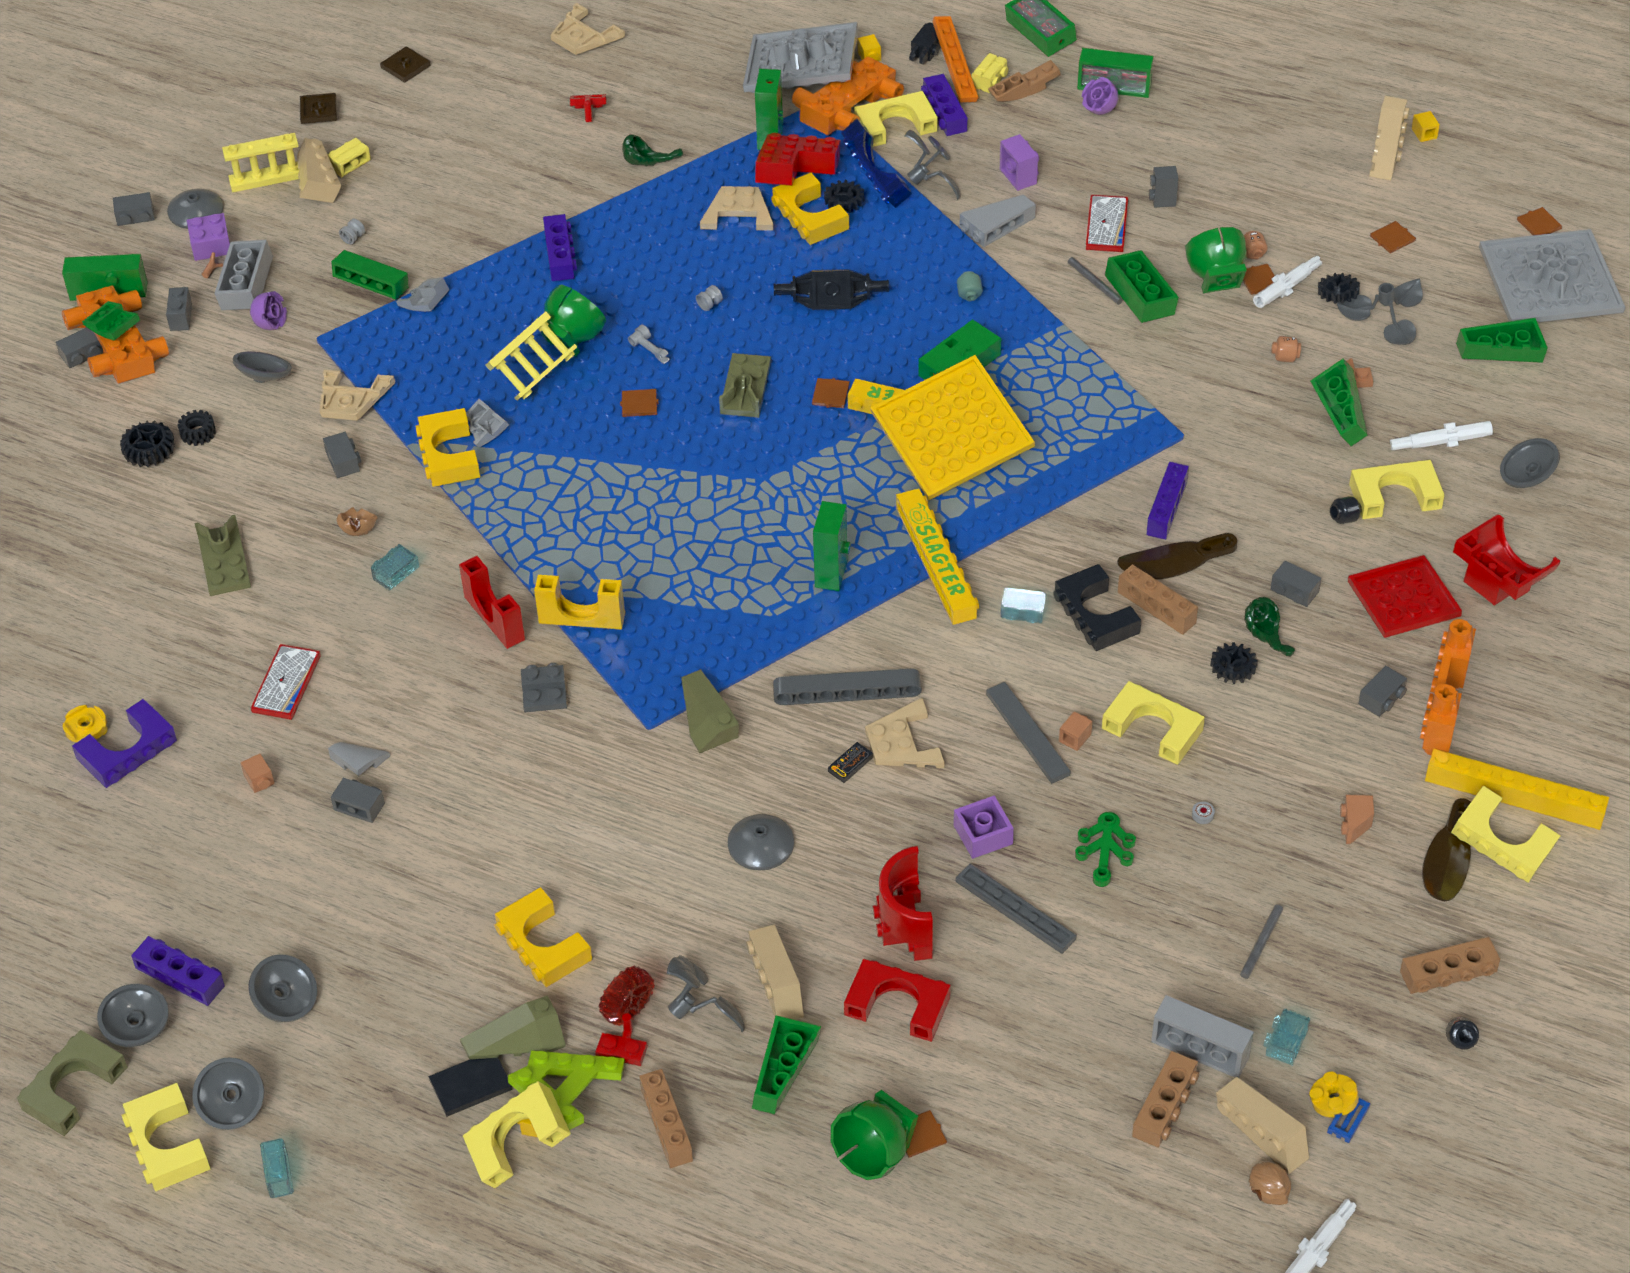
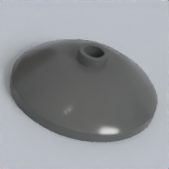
(193, 204)
(261, 366)
(1529, 463)
(760, 850)
(290, 978)
(130, 1005)
(212, 1091)

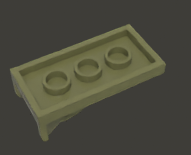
(745, 385)
(223, 557)

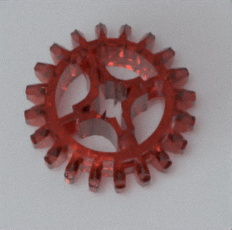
(626, 994)

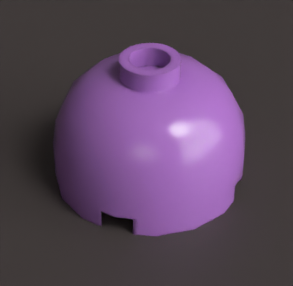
(1100, 96)
(268, 311)

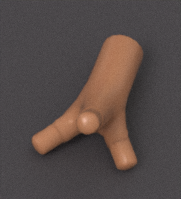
(211, 266)

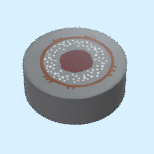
(1203, 812)

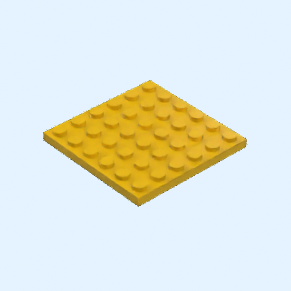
(952, 427)

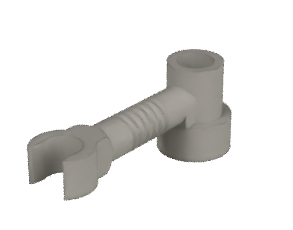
(640, 337)

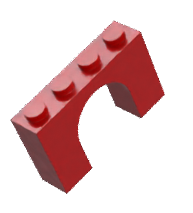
(500, 615)
(876, 979)

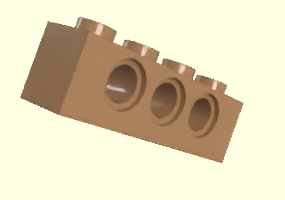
(1157, 599)
(1439, 964)
(1175, 1069)
(666, 1118)

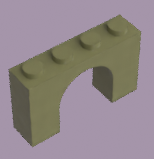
(79, 1054)

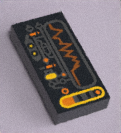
(850, 762)

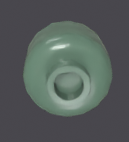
(969, 286)

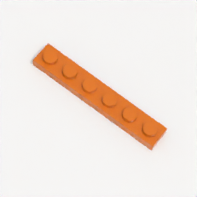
(955, 59)

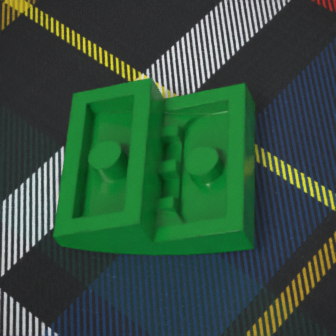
(111, 320)

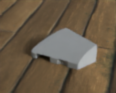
(425, 296)
(484, 423)
(356, 757)

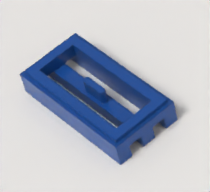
(1341, 1132)

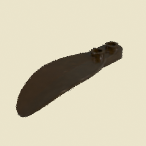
(1179, 557)
(1447, 858)

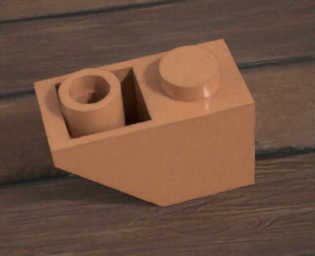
(1358, 816)

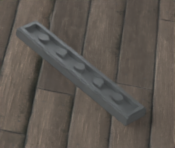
(1028, 732)
(1016, 908)

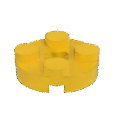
(74, 718)
(1330, 1084)

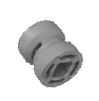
(352, 231)
(711, 296)

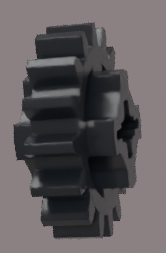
(844, 195)
(1338, 288)
(1233, 663)

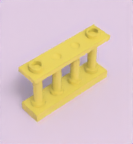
(264, 176)
(513, 350)

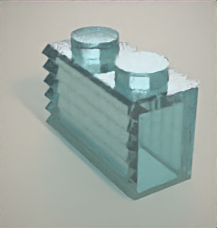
(394, 566)
(1023, 605)
(1287, 1036)
(276, 1168)

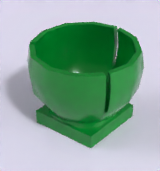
(1216, 265)
(572, 317)
(879, 1129)

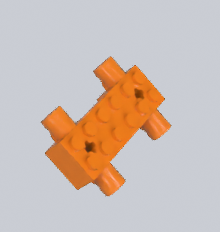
(832, 104)
(127, 355)
(1451, 676)

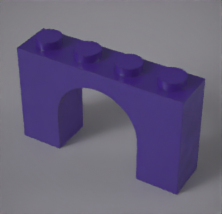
(110, 765)

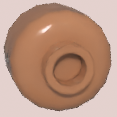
(1255, 244)
(1286, 349)

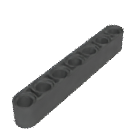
(846, 686)

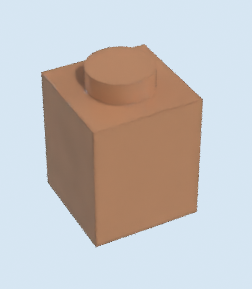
(1075, 731)
(257, 773)

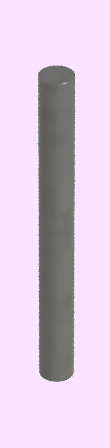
(1094, 280)
(1261, 942)

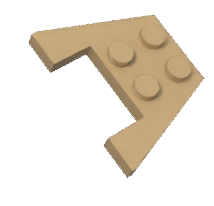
(578, 36)
(737, 203)
(350, 402)
(893, 742)

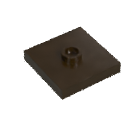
(405, 64)
(318, 108)

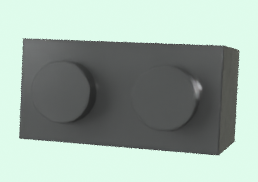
(1164, 186)
(133, 209)
(179, 309)
(79, 347)
(341, 454)
(1295, 583)
(1383, 691)
(357, 800)

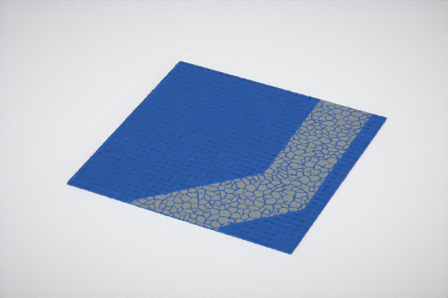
(713, 508)

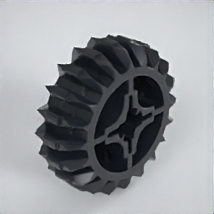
(147, 443)

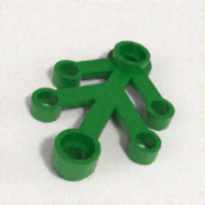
(1106, 844)

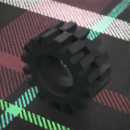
(196, 435)

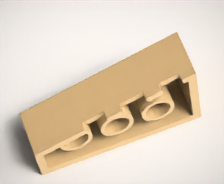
(1389, 137)
(316, 172)
(775, 972)
(1265, 1124)

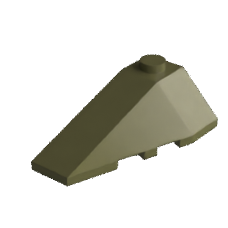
(707, 713)
(524, 1029)

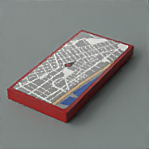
(1106, 223)
(285, 682)

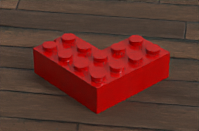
(786, 155)

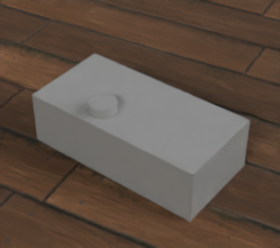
(243, 274)
(1202, 1036)

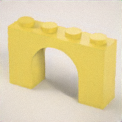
(910, 106)
(1416, 476)
(1137, 702)
(1519, 859)
(487, 1138)
(163, 1165)

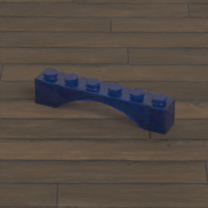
(890, 184)

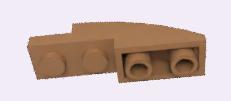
(1021, 86)

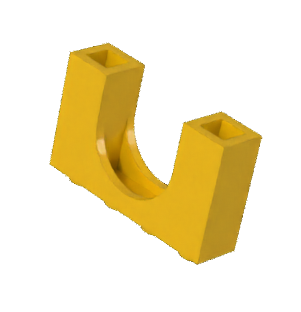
(811, 226)
(444, 467)
(557, 610)
(546, 963)

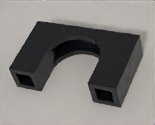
(1098, 630)

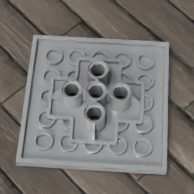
(804, 55)
(1551, 276)

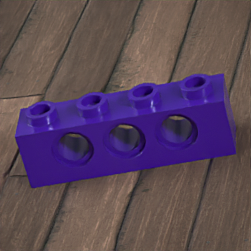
(945, 104)
(558, 247)
(1167, 500)
(163, 962)

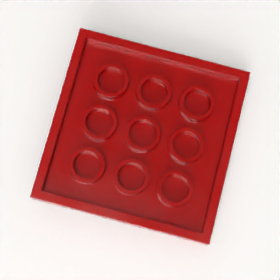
(1404, 596)

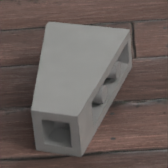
(997, 219)

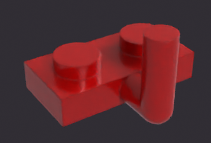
(586, 101)
(622, 1046)

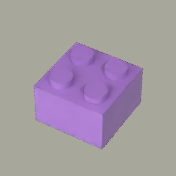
(1019, 162)
(208, 235)
(983, 827)

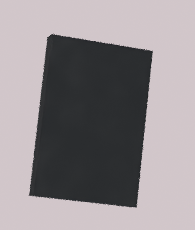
(469, 1084)

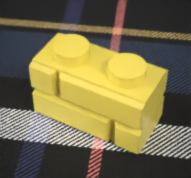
(989, 72)
(349, 157)

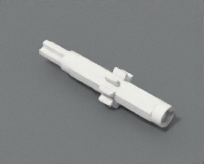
(1284, 282)
(1450, 434)
(1315, 1251)

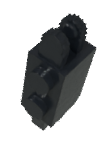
(925, 44)

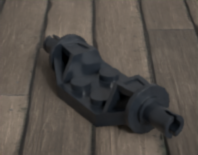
(831, 288)

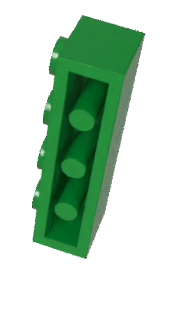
(370, 274)

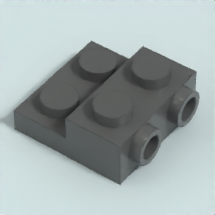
(543, 688)

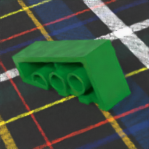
(1503, 342)
(1341, 399)
(784, 1058)

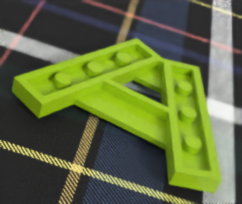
(580, 1072)

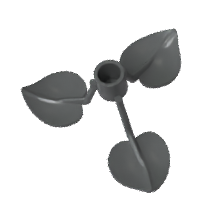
(919, 171)
(1407, 294)
(693, 976)

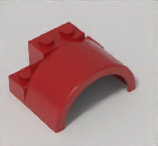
(1493, 566)
(897, 913)

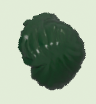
(639, 153)
(1263, 621)

